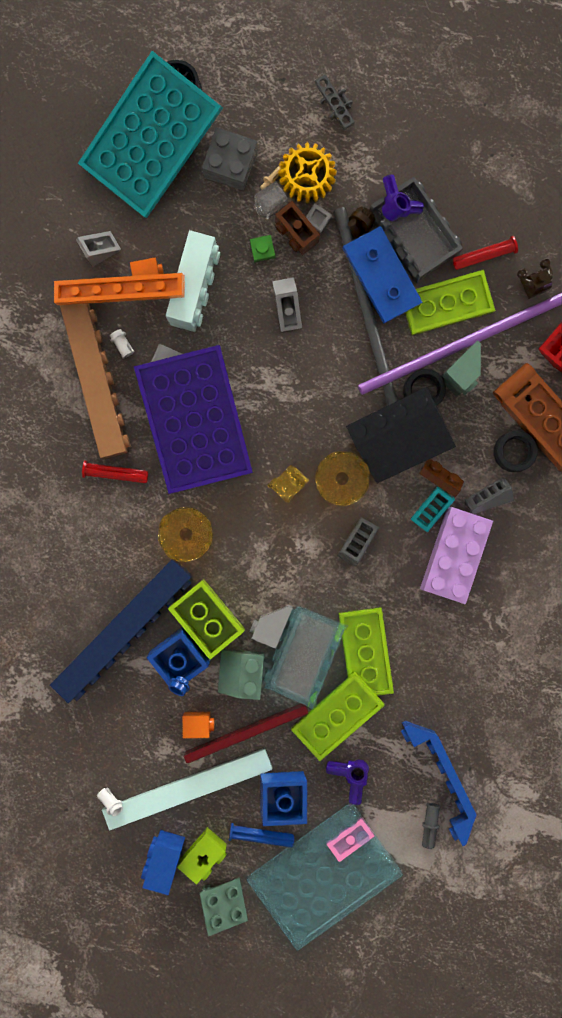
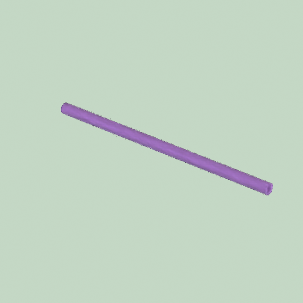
(460, 344)

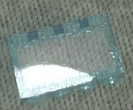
(304, 656)

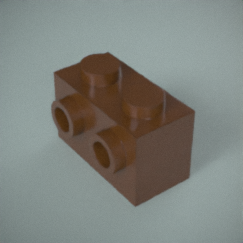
(296, 228)

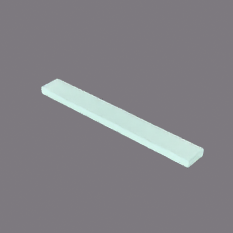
(190, 788)

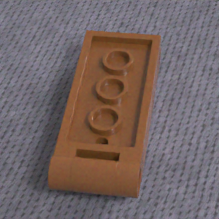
(539, 415)

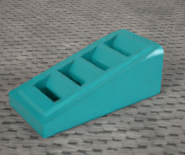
(438, 512)

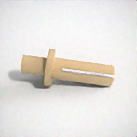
(269, 180)

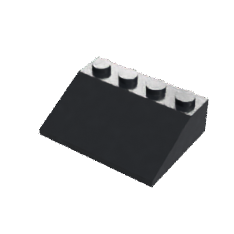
(401, 435)

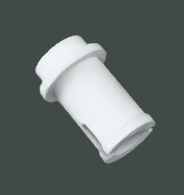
(121, 343)
(112, 805)

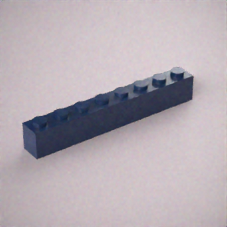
(121, 630)

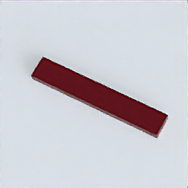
(245, 732)

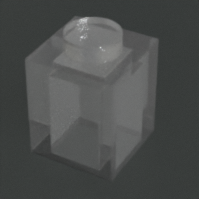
(270, 200)

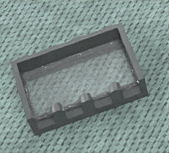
(422, 239)

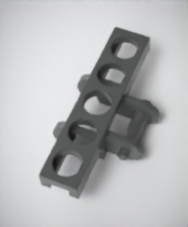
(340, 113)

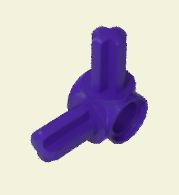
(397, 203)
(356, 782)

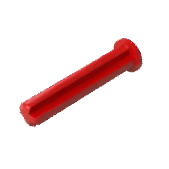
(486, 253)
(113, 472)

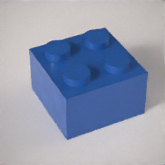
(178, 657)
(283, 798)
(162, 862)

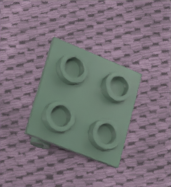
(223, 906)

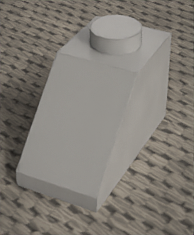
(287, 304)
(270, 626)

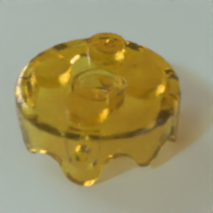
(345, 463)
(170, 538)

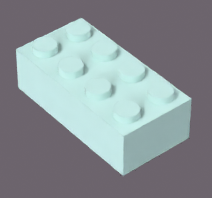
(197, 266)

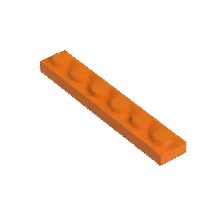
(119, 289)

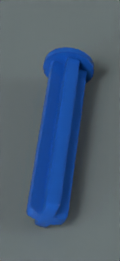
(261, 836)

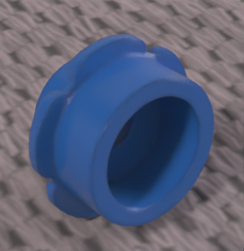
(179, 686)

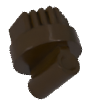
(361, 221)

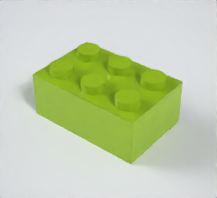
(206, 619)

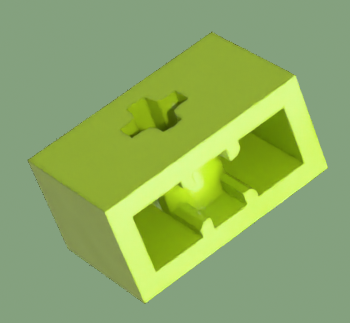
(198, 868)

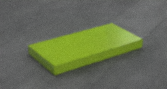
(451, 302)
(367, 648)
(337, 716)

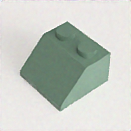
(463, 373)
(241, 673)

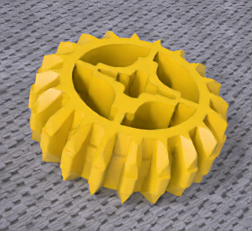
(319, 161)

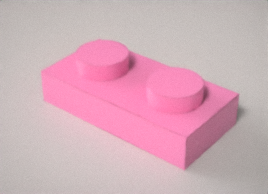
(349, 839)

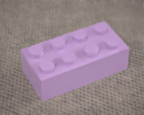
(456, 555)

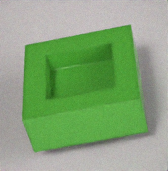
(262, 248)

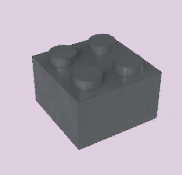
(230, 159)

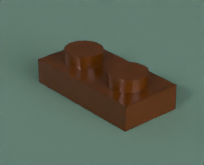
(441, 477)

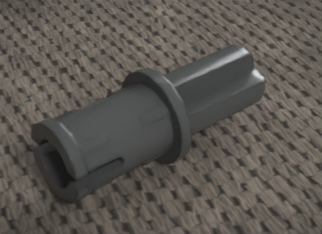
(430, 825)

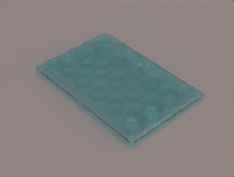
(313, 890)

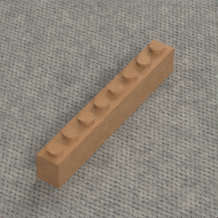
(95, 380)

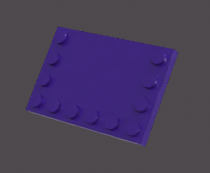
(193, 419)

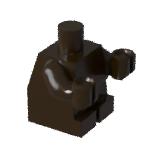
(537, 282)

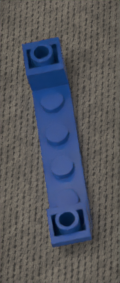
(464, 822)

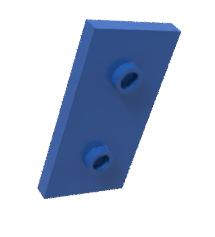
(382, 274)

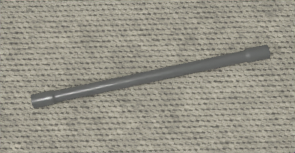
(342, 223)

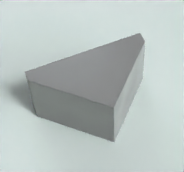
(98, 246)

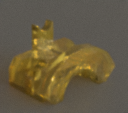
(288, 483)

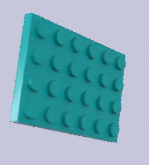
(150, 134)

